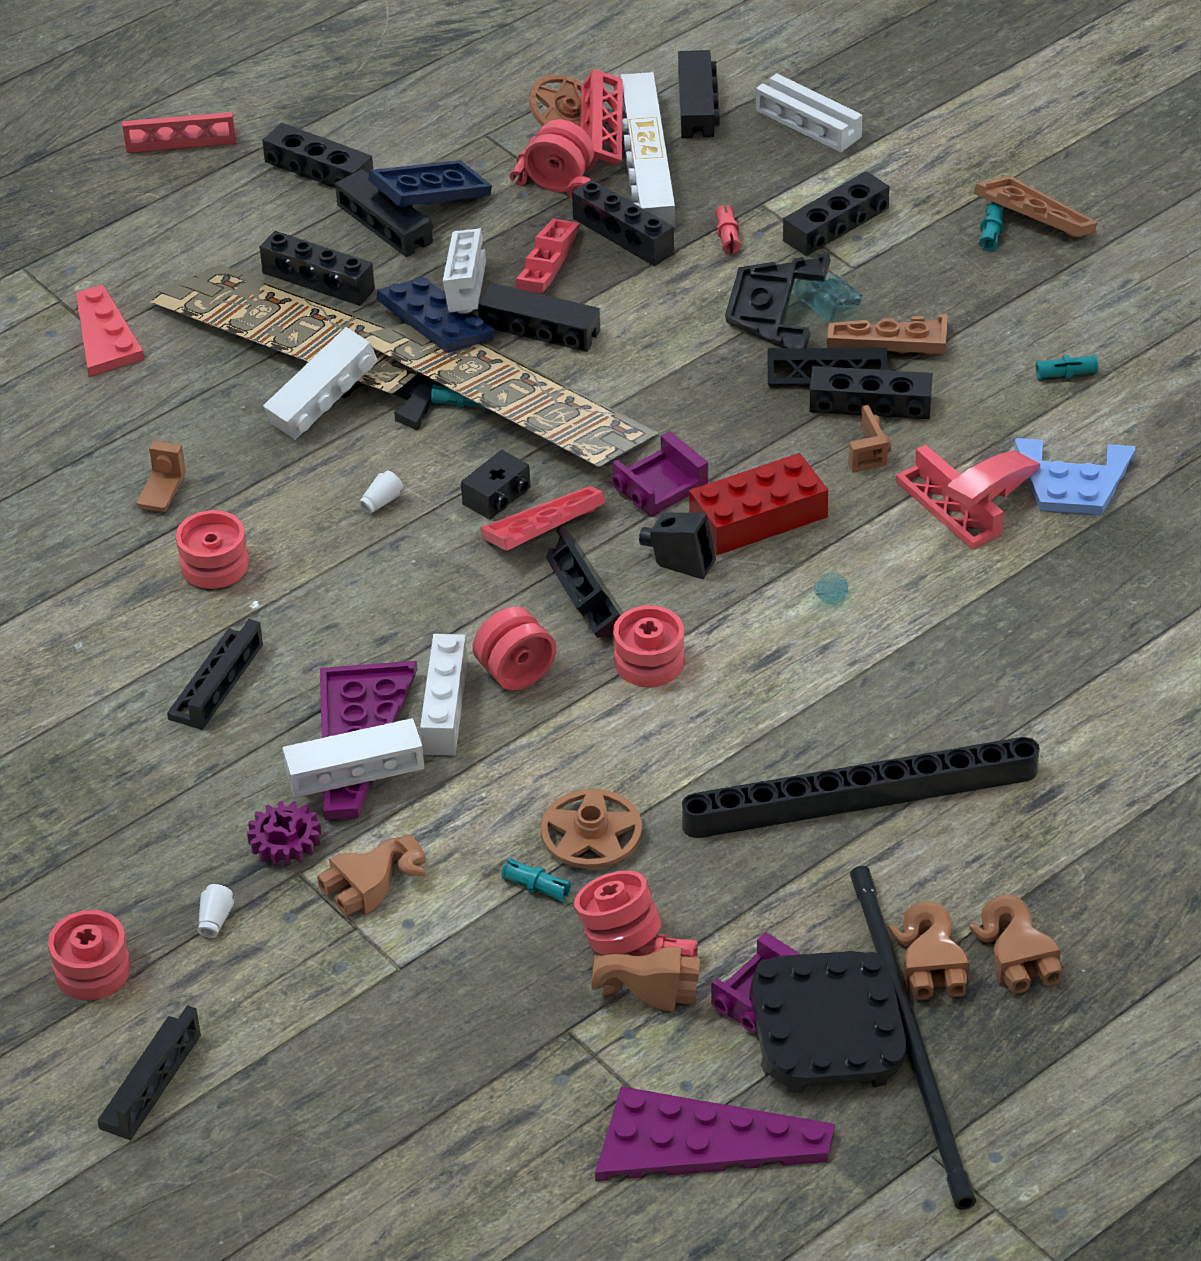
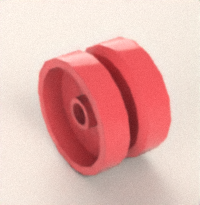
(558, 155)
(212, 549)
(649, 646)
(514, 648)
(618, 912)
(89, 954)

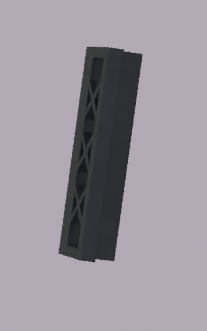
(820, 356)
(220, 680)
(151, 1075)

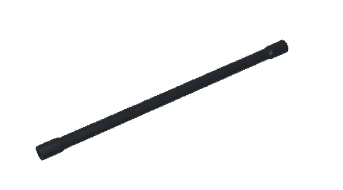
(957, 1177)

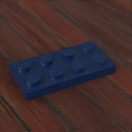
(429, 183)
(427, 311)

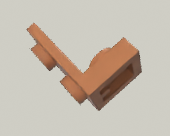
(873, 449)
(167, 474)

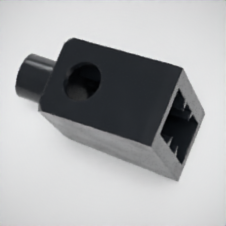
(681, 543)

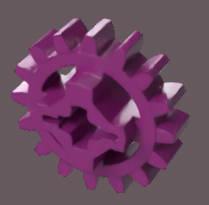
(284, 833)

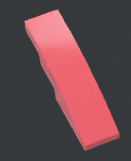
(548, 255)
(992, 478)

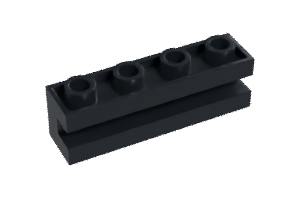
(698, 92)
(380, 215)
(540, 317)

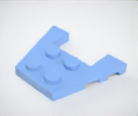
(1074, 486)

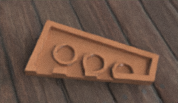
(1033, 203)
(901, 337)

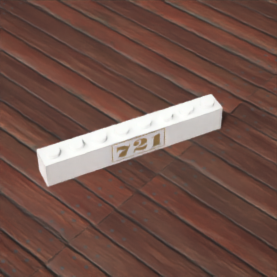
(646, 147)

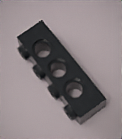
(313, 155)
(836, 213)
(623, 222)
(317, 268)
(884, 391)

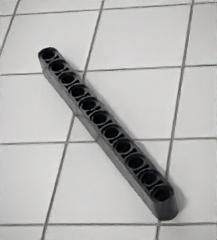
(860, 787)

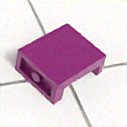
(662, 476)
(733, 995)

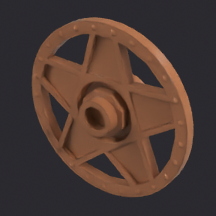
(561, 104)
(591, 828)

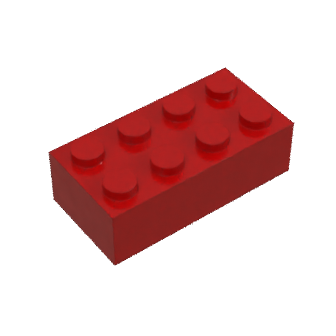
(761, 502)

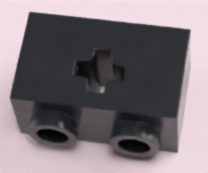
(495, 484)

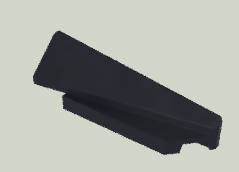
(583, 584)

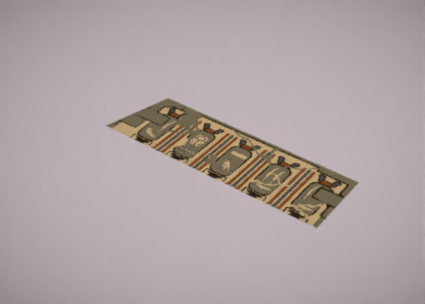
(275, 318)
(517, 394)

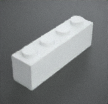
(320, 383)
(444, 694)

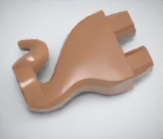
(368, 875)
(1020, 949)
(933, 957)
(655, 978)

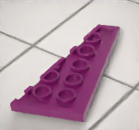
(357, 700)
(699, 1136)

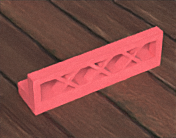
(595, 114)
(179, 132)
(937, 475)

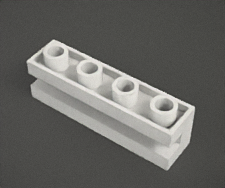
(809, 113)
(464, 271)
(353, 757)

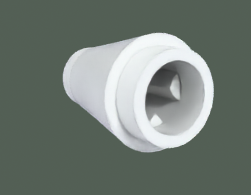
(381, 492)
(214, 909)

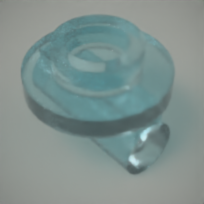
(831, 588)

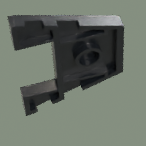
(763, 295)
(418, 395)

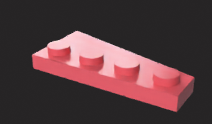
(105, 332)
(537, 520)

